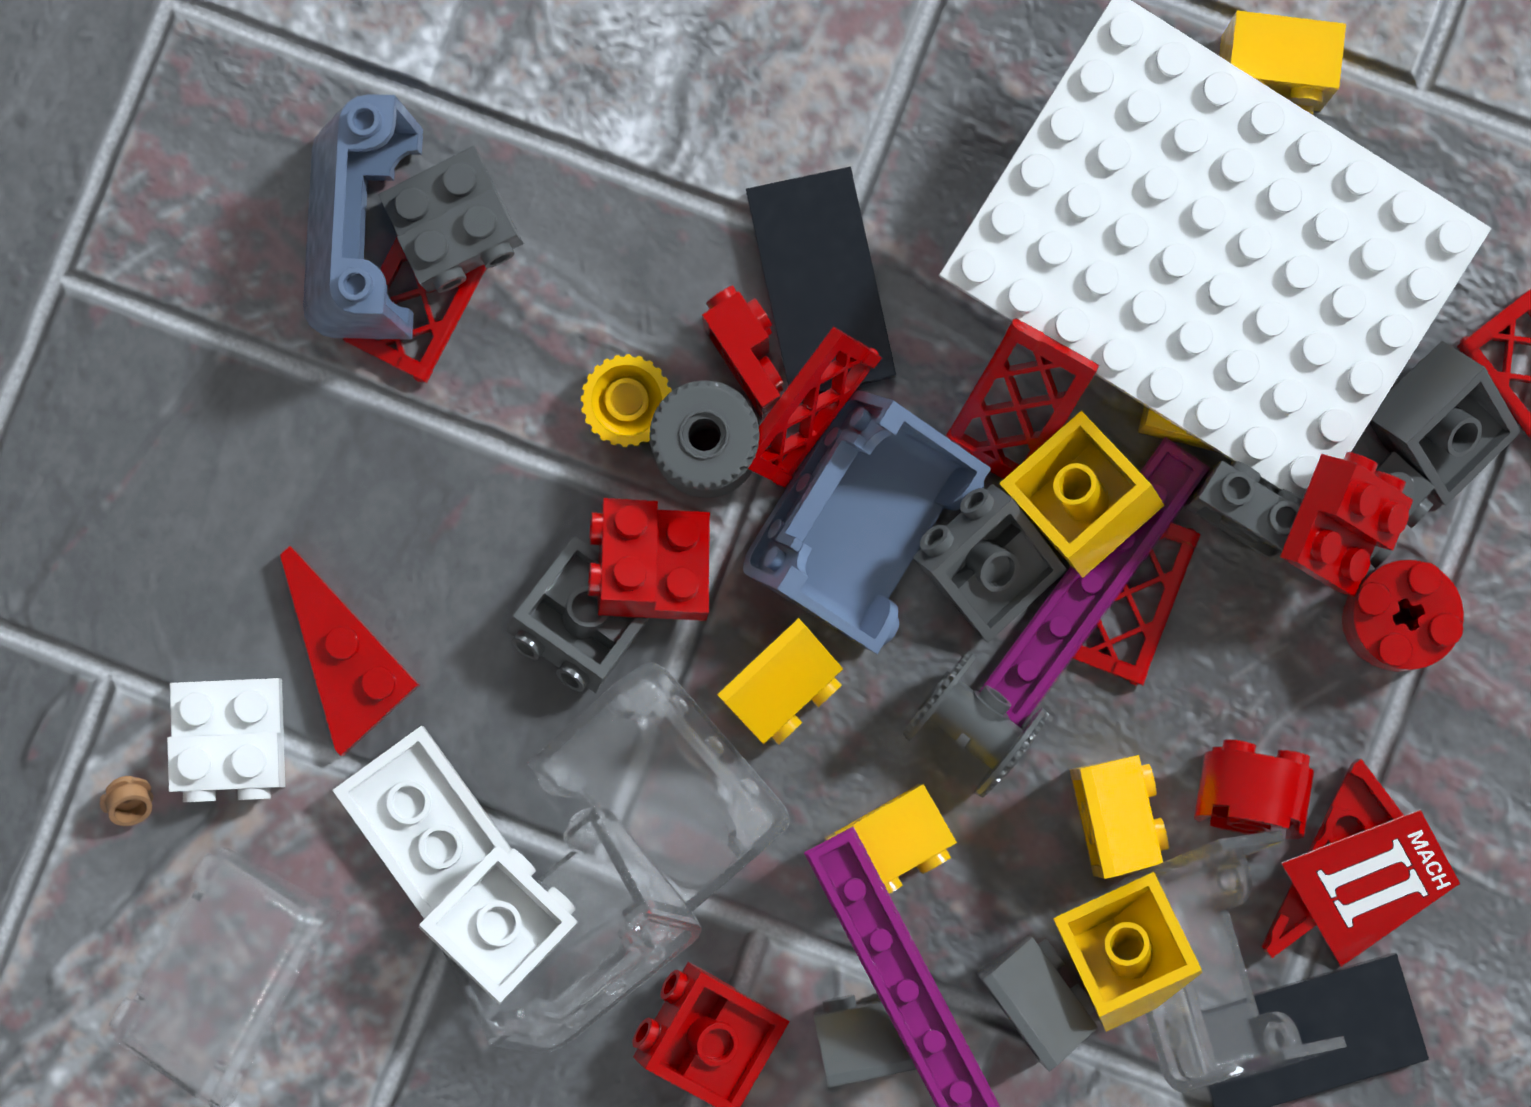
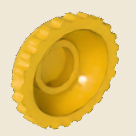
(623, 399)

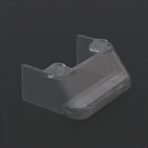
(1213, 1024)

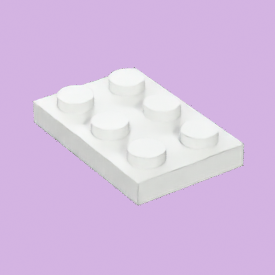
(420, 819)

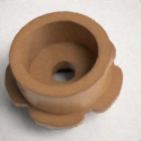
(127, 800)

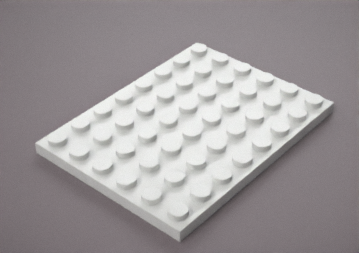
(1214, 249)

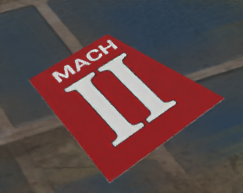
(1371, 882)

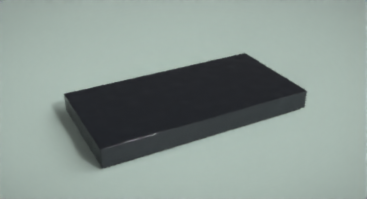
(818, 268)
(1360, 1002)

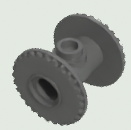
(698, 408)
(981, 718)

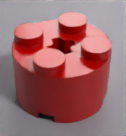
(1429, 633)
(1254, 790)

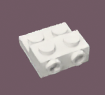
(226, 738)
(500, 922)

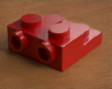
(742, 337)
(1344, 518)
(650, 561)
(708, 1037)

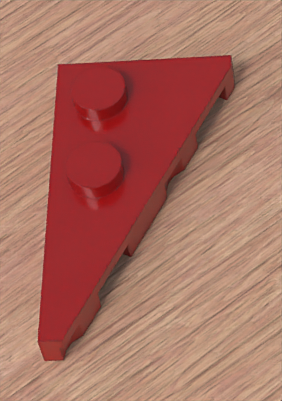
(351, 667)
(1355, 808)

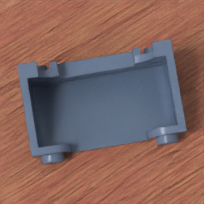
(341, 288)
(860, 516)

